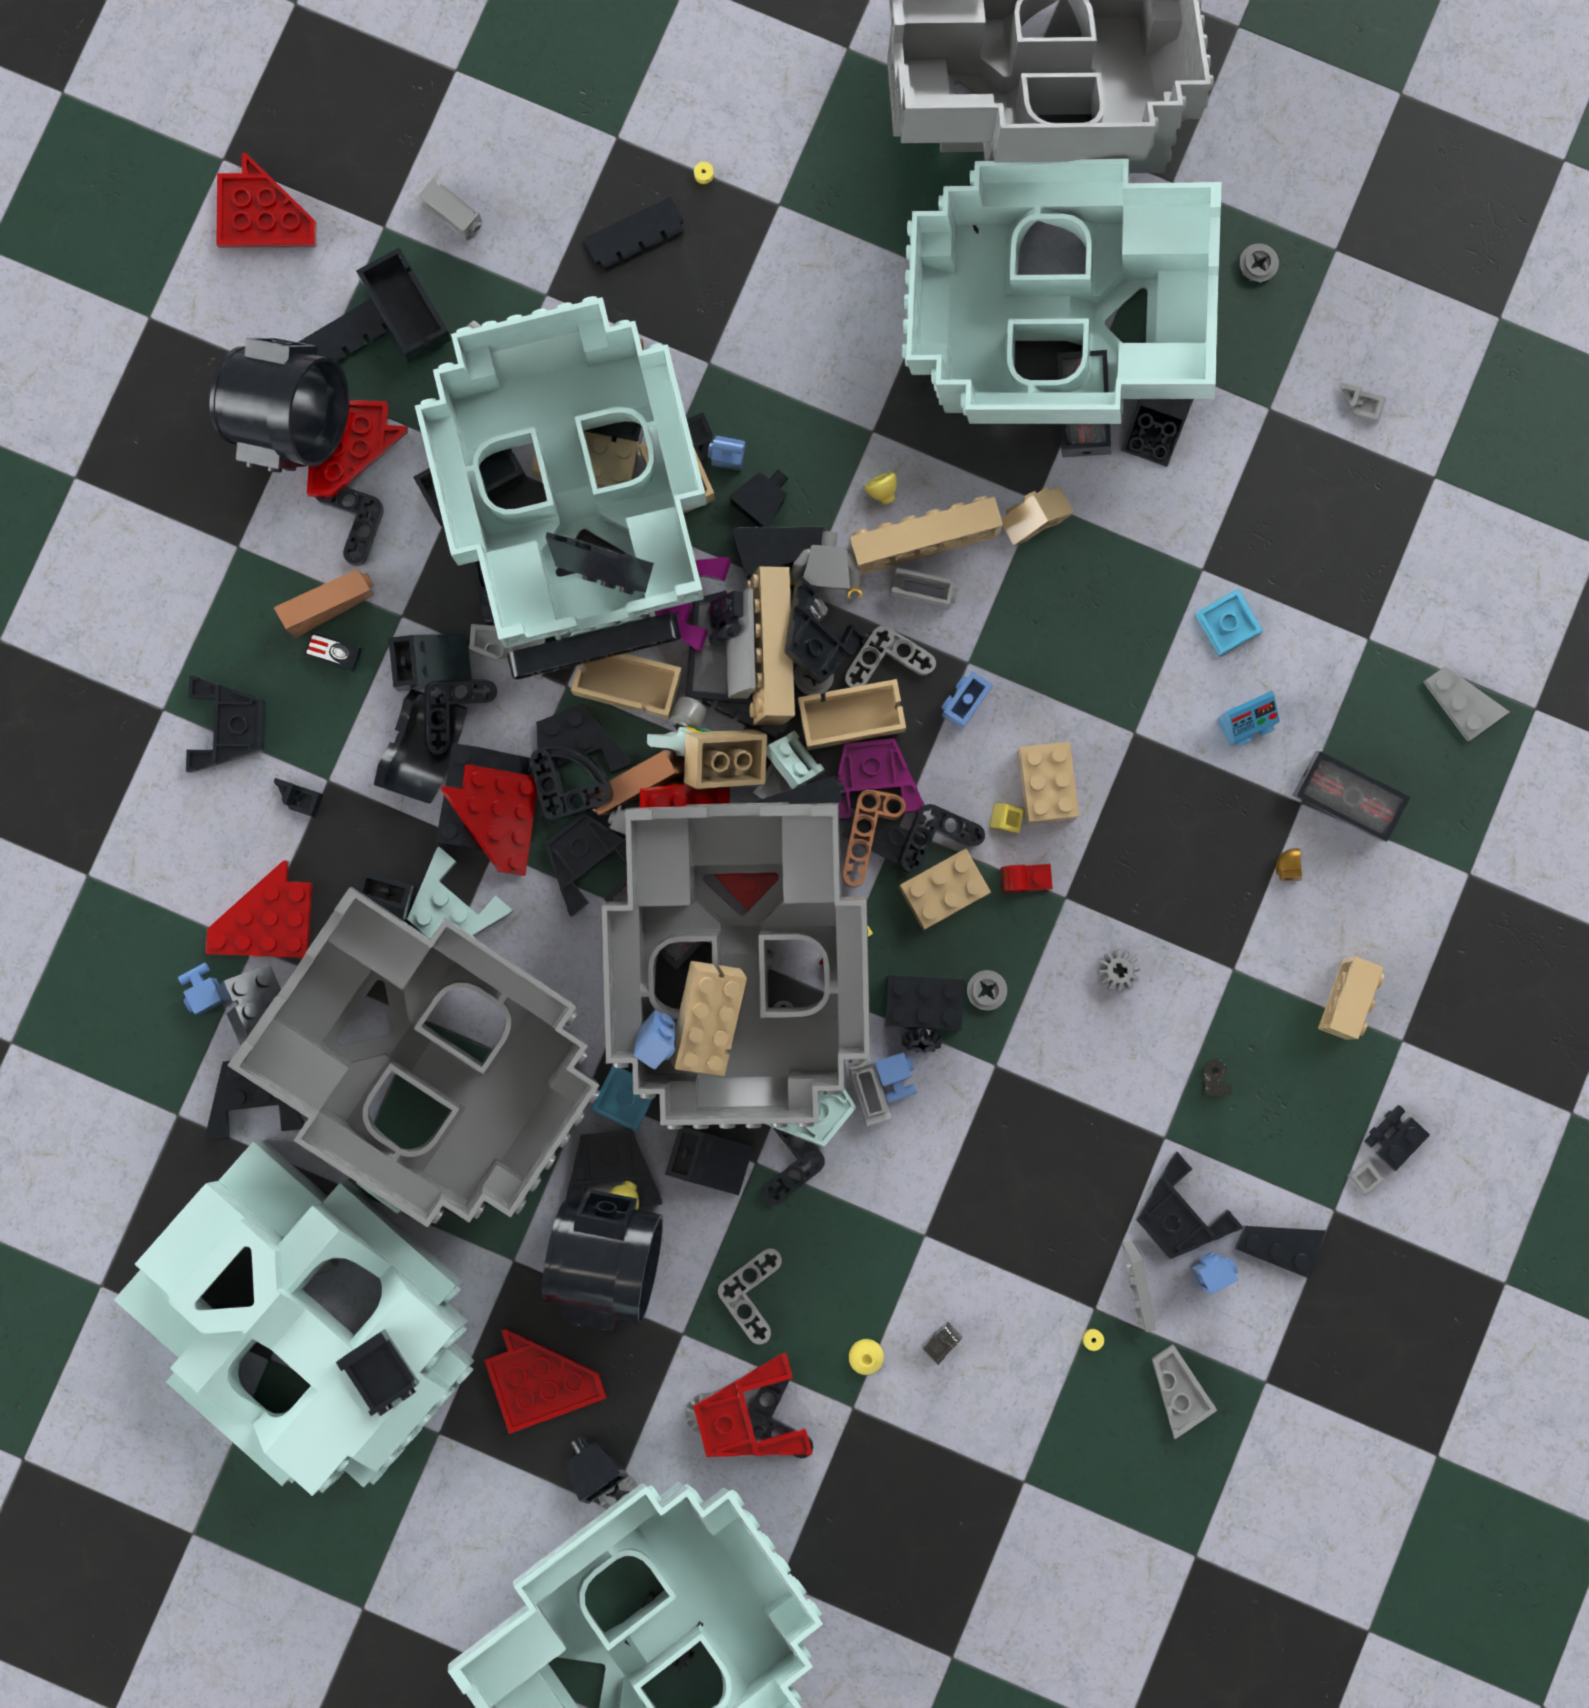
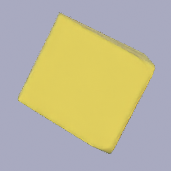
(1006, 817)

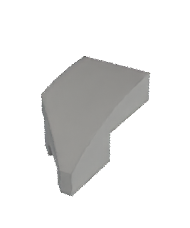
(1361, 403)

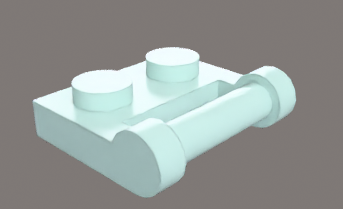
(789, 764)

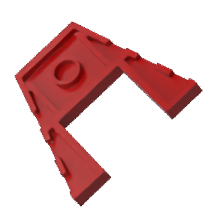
(727, 1424)

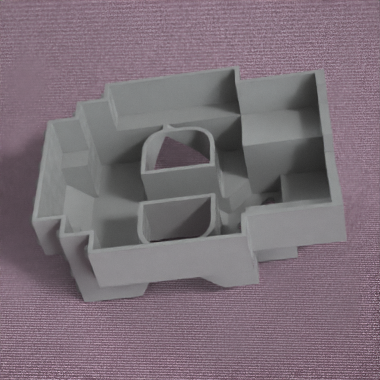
(1132, 69)
(777, 1053)
(502, 1111)

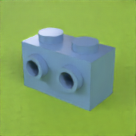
(967, 699)
(655, 1039)
(1214, 1272)

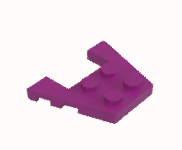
(693, 635)
(876, 767)

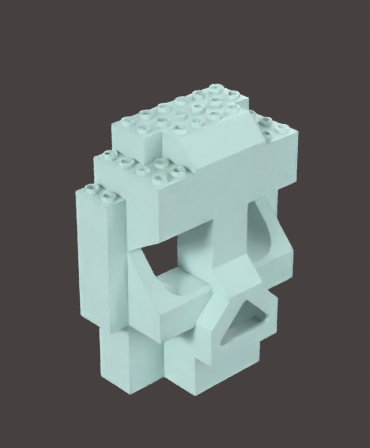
(973, 305)
(544, 385)
(291, 1236)
(711, 1573)

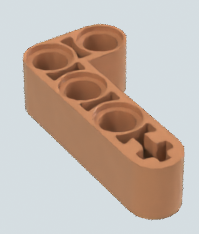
(866, 839)

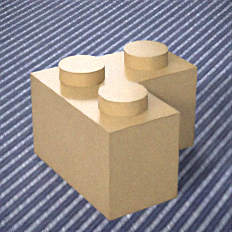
(1035, 514)

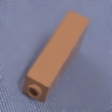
(324, 602)
(650, 773)

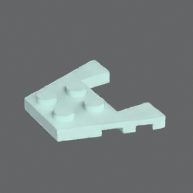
(437, 902)
(833, 1113)

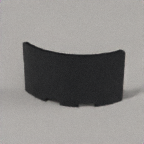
(407, 763)

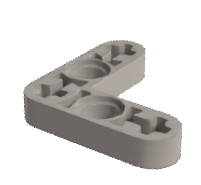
(890, 649)
(741, 1297)

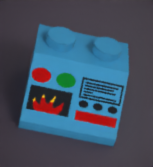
(1249, 719)

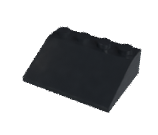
(451, 827)

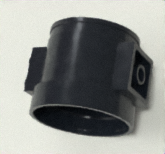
(279, 404)
(602, 1260)

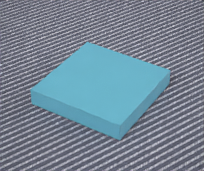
(1228, 622)
(618, 1101)

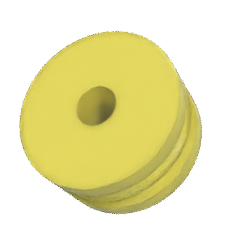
(707, 169)
(1087, 1337)

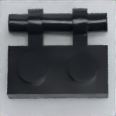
(724, 616)
(1403, 1141)

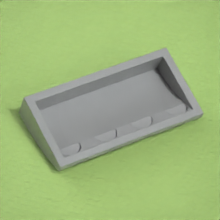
(742, 654)

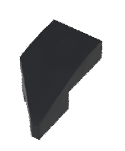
(700, 434)
(299, 798)

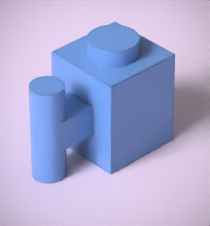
(726, 453)
(203, 994)
(893, 1071)

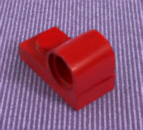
(1026, 878)

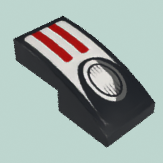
(332, 651)

